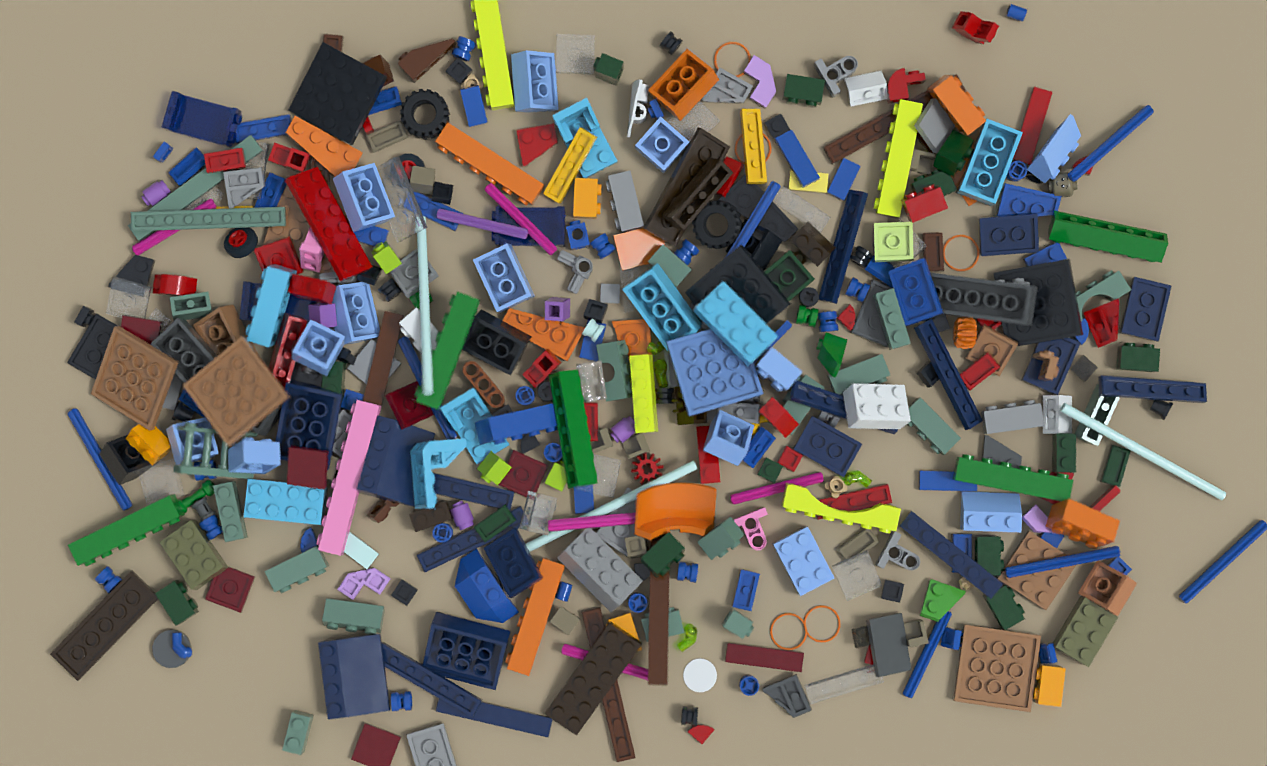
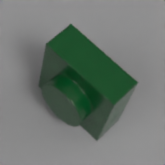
(770, 470)

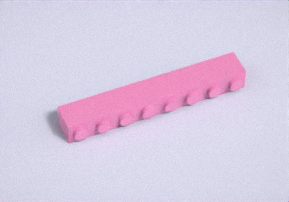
(345, 493)

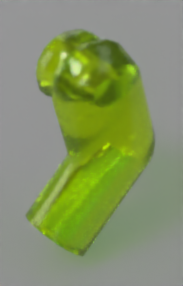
(655, 348)
(660, 372)
(856, 476)
(690, 637)

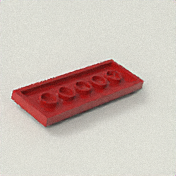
(328, 223)

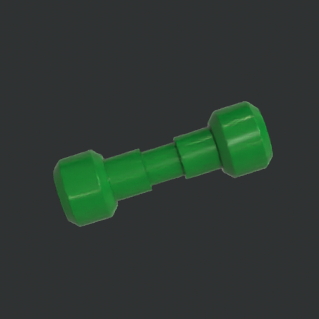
(206, 489)

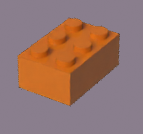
(683, 84)
(957, 104)
(1082, 523)

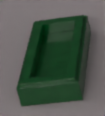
(1115, 465)
(495, 523)

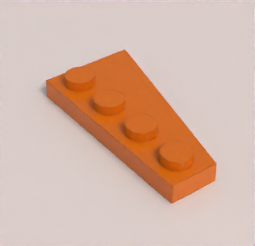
(324, 148)
(552, 335)
(636, 335)

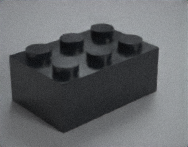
(496, 342)

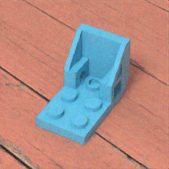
(582, 116)
(462, 415)
(426, 457)

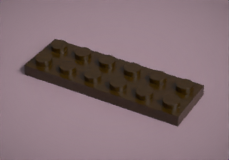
(698, 152)
(104, 625)
(593, 678)

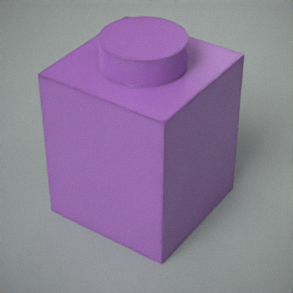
(557, 309)
(323, 314)

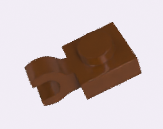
(381, 510)

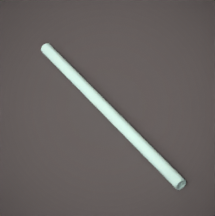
(424, 312)
(1142, 451)
(616, 503)

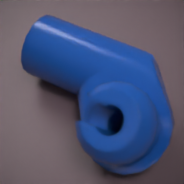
(178, 647)

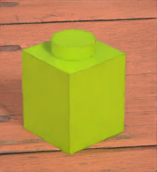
(385, 257)
(493, 468)
(557, 476)

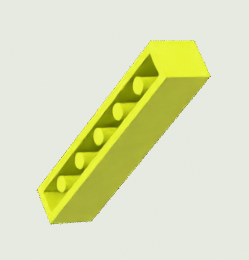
(494, 54)
(898, 159)

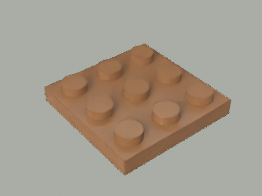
(1038, 586)

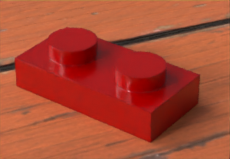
(225, 160)

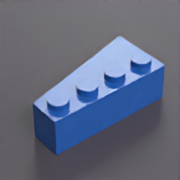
(516, 424)

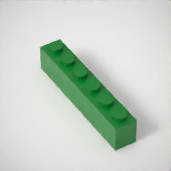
(1107, 236)
(449, 347)
(573, 429)
(1013, 479)
(126, 530)

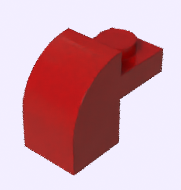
(974, 28)
(898, 84)
(289, 157)
(174, 285)
(542, 368)

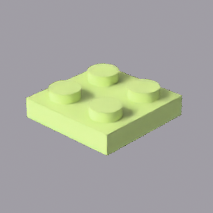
(893, 241)

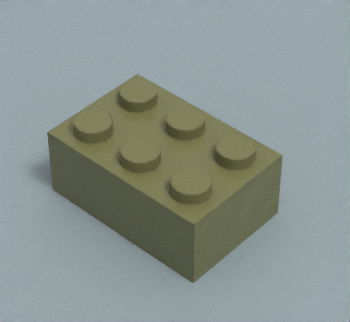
(193, 555)
(1084, 631)

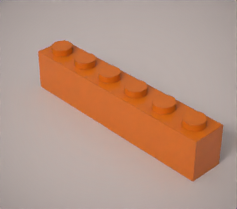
(490, 164)
(535, 617)

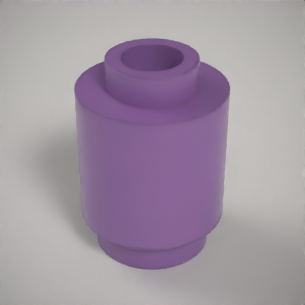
(155, 193)
(623, 429)
(462, 515)

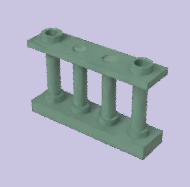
(205, 467)

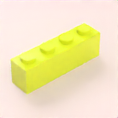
(643, 393)

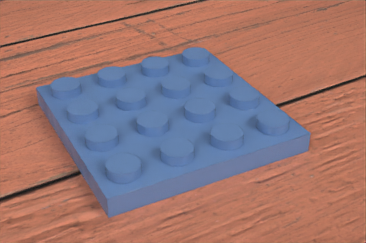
(711, 373)

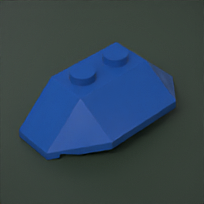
(482, 590)

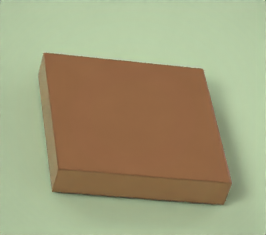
(996, 344)

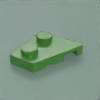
(939, 600)

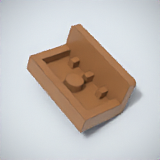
(1049, 366)

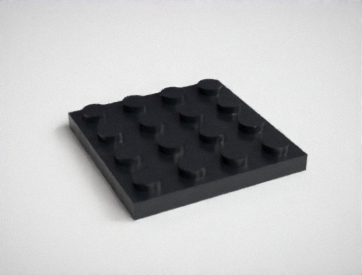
(337, 93)
(747, 281)
(1055, 307)

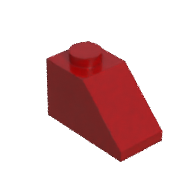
(778, 417)

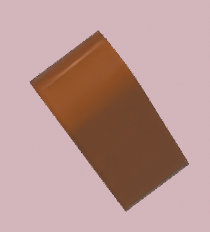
(475, 380)

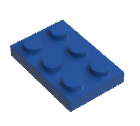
(915, 292)

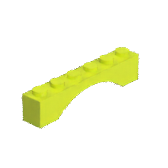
(880, 515)

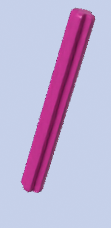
(521, 219)
(161, 235)
(775, 488)
(591, 522)
(630, 669)

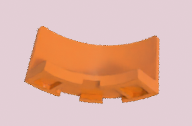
(675, 507)

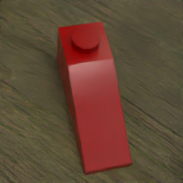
(707, 462)

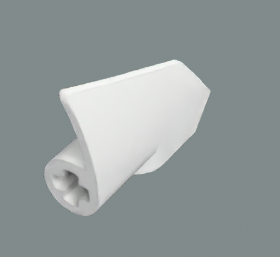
(639, 96)

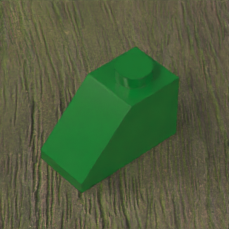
(831, 352)

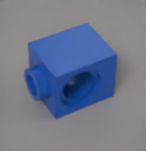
(581, 243)

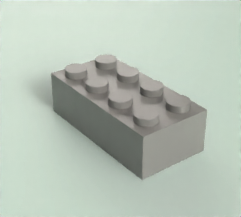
(600, 569)

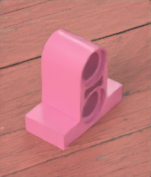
(311, 253)
(757, 530)

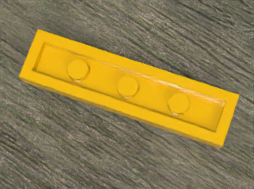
(753, 146)
(570, 165)

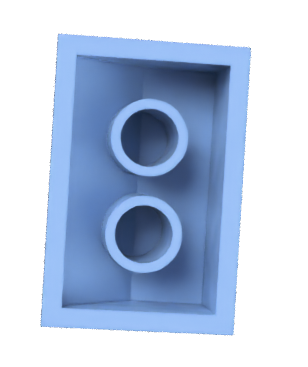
(534, 81)
(1056, 150)
(355, 313)
(990, 512)

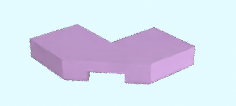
(762, 73)
(1036, 520)
(356, 580)

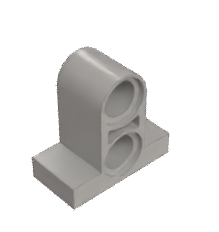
(840, 71)
(902, 555)

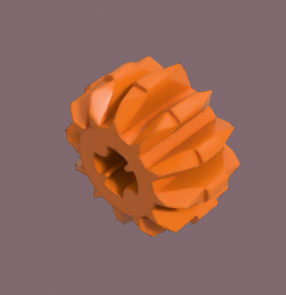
(964, 332)

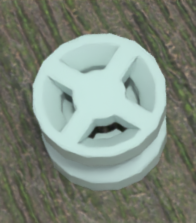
(593, 330)

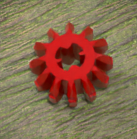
(641, 471)

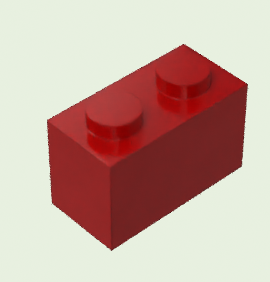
(924, 203)
(312, 289)

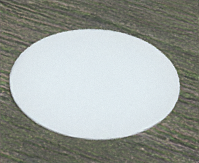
(700, 675)

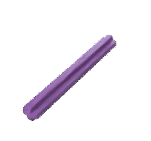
(482, 223)

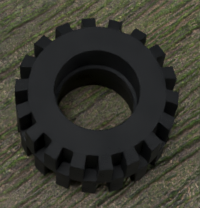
(413, 102)
(729, 236)

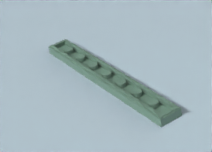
(198, 185)
(208, 219)

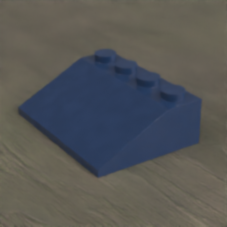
(308, 418)
(388, 461)
(466, 650)
(354, 676)

